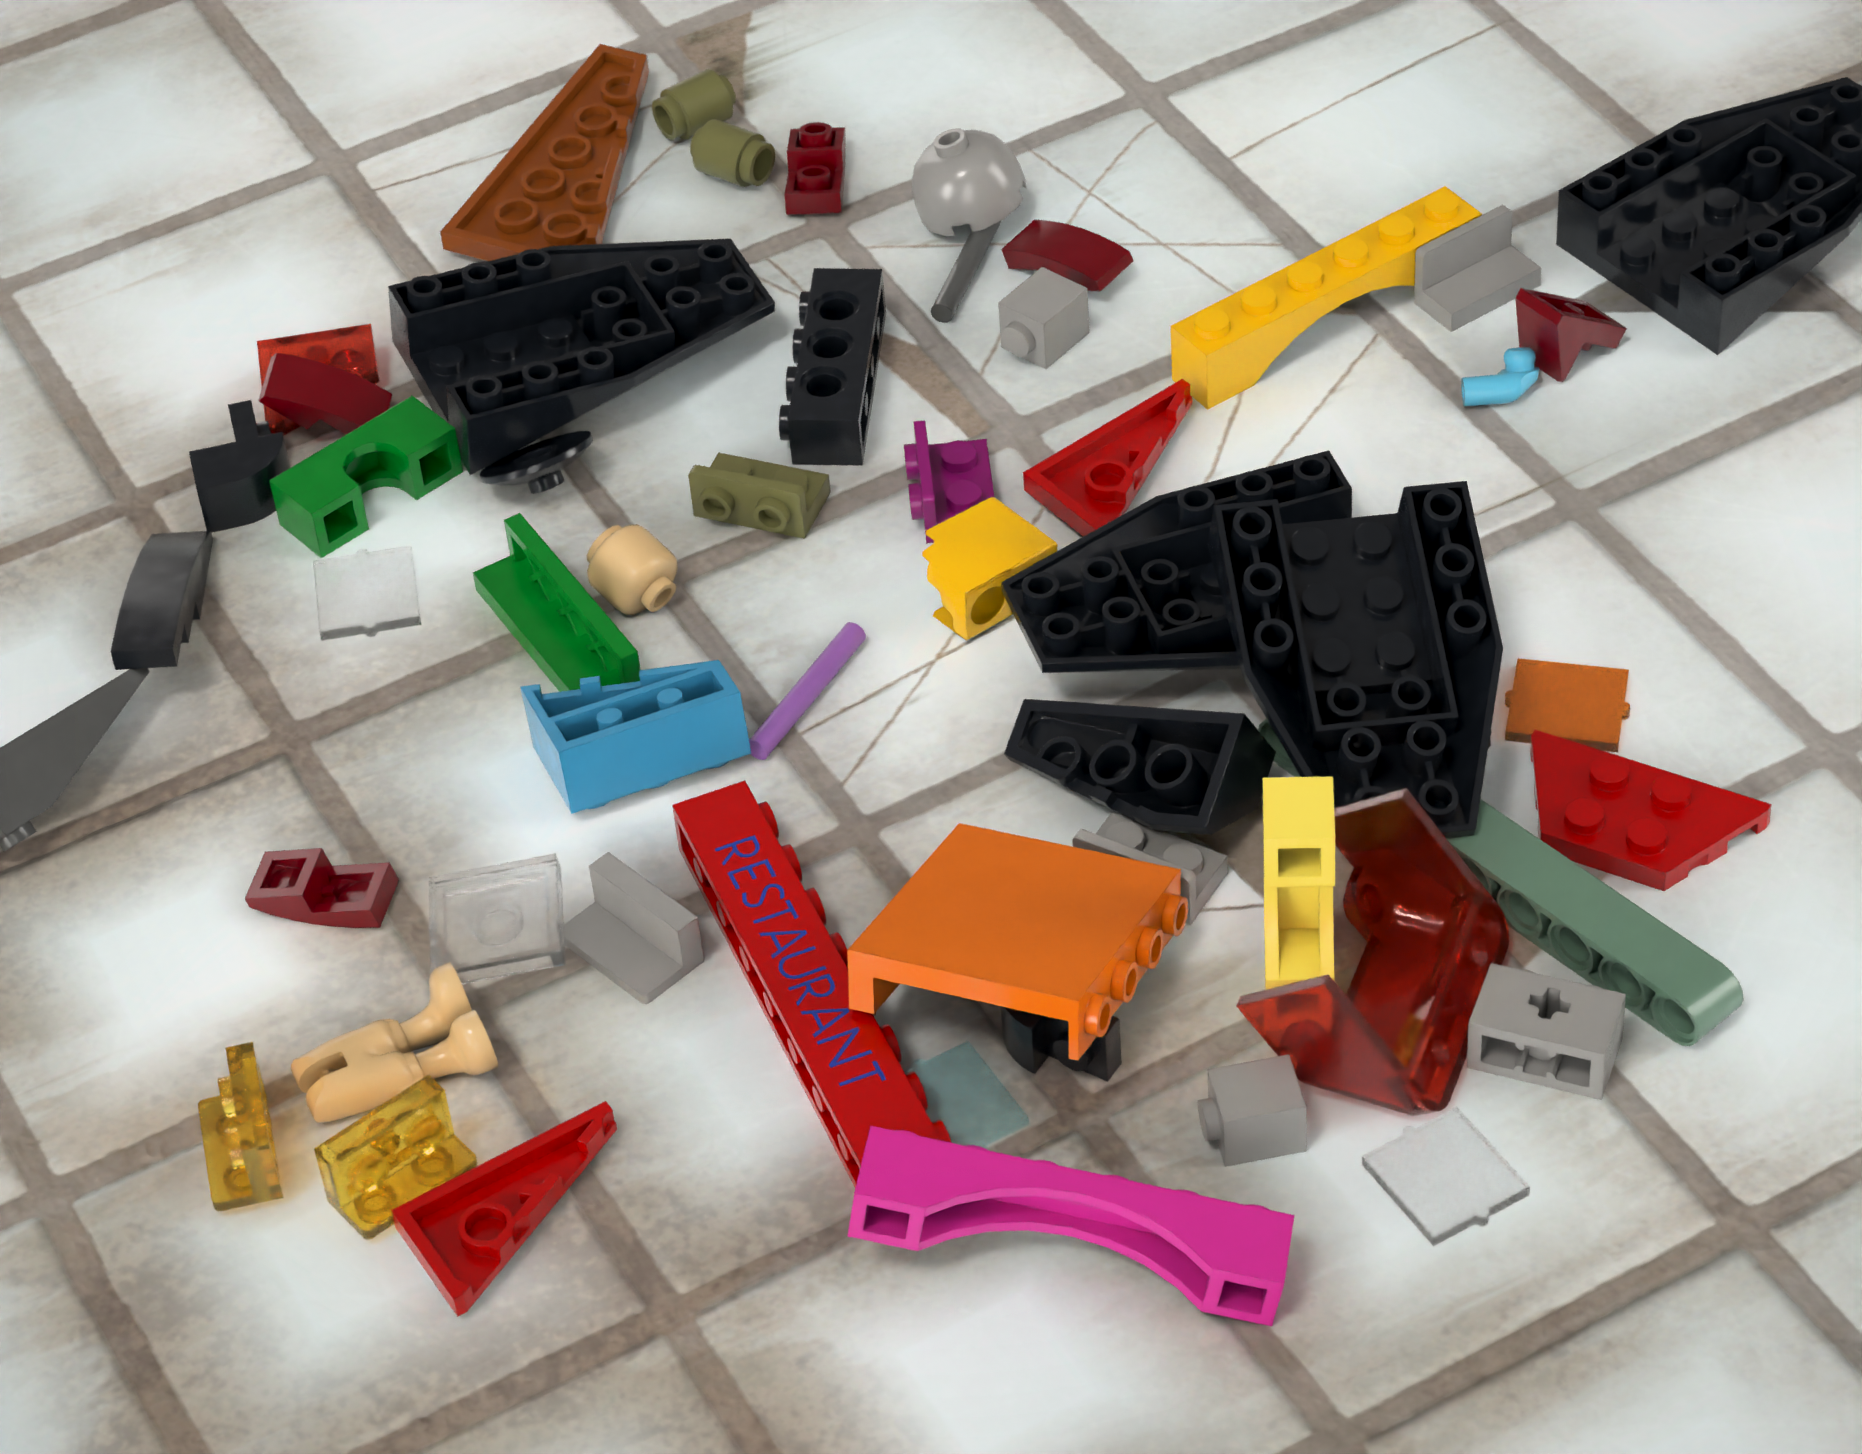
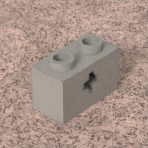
(1546, 1031)

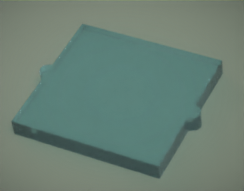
(968, 1097)

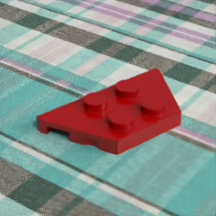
(1633, 815)

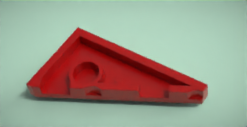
(1105, 469)
(482, 1217)

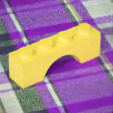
(1298, 878)

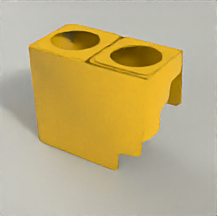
(973, 558)

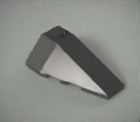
(48, 756)

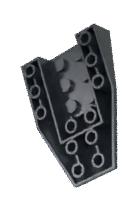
(1723, 208)
(563, 330)
(1146, 583)
(1369, 644)

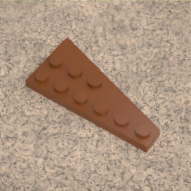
(562, 170)

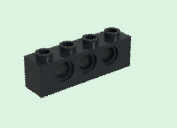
(835, 367)

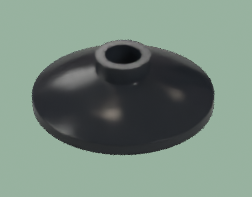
(538, 463)

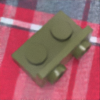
(758, 494)

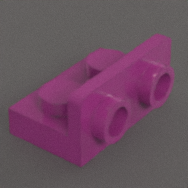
(949, 476)

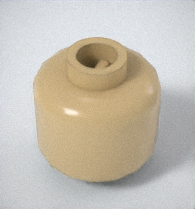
(632, 569)

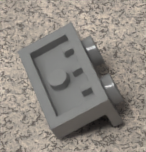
(1200, 867)

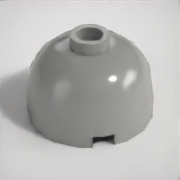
(966, 181)

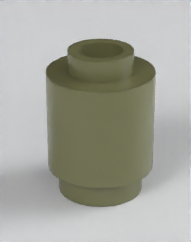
(693, 103)
(732, 153)

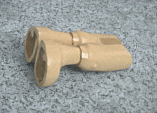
(378, 1060)

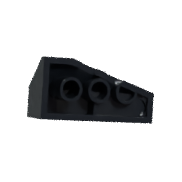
(1147, 762)

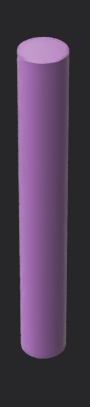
(806, 690)

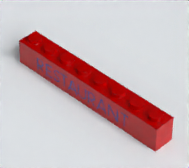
(798, 972)

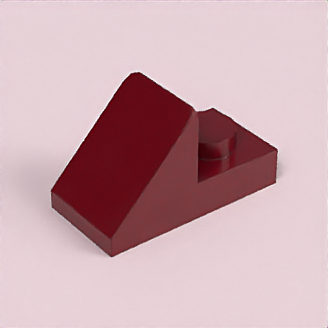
(1560, 328)

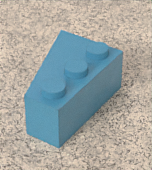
(636, 733)

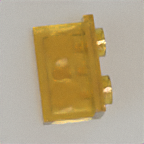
(240, 1136)
(392, 1157)

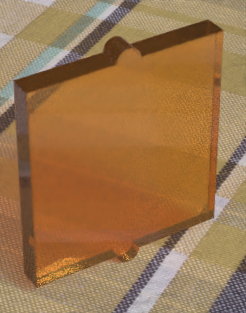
(1568, 702)

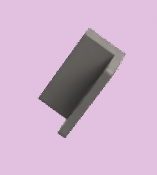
(1472, 270)
(634, 932)

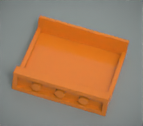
(1022, 929)

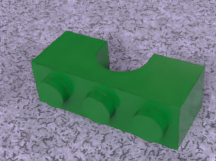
(399, 449)

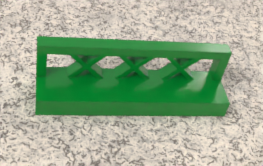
(554, 614)

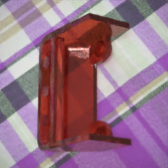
(1426, 956)

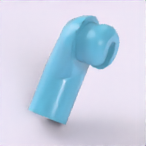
(1507, 384)

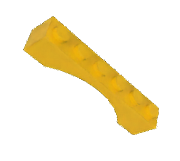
(1241, 335)

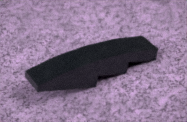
(162, 600)

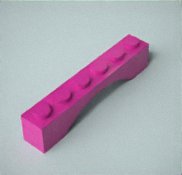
(1212, 1250)

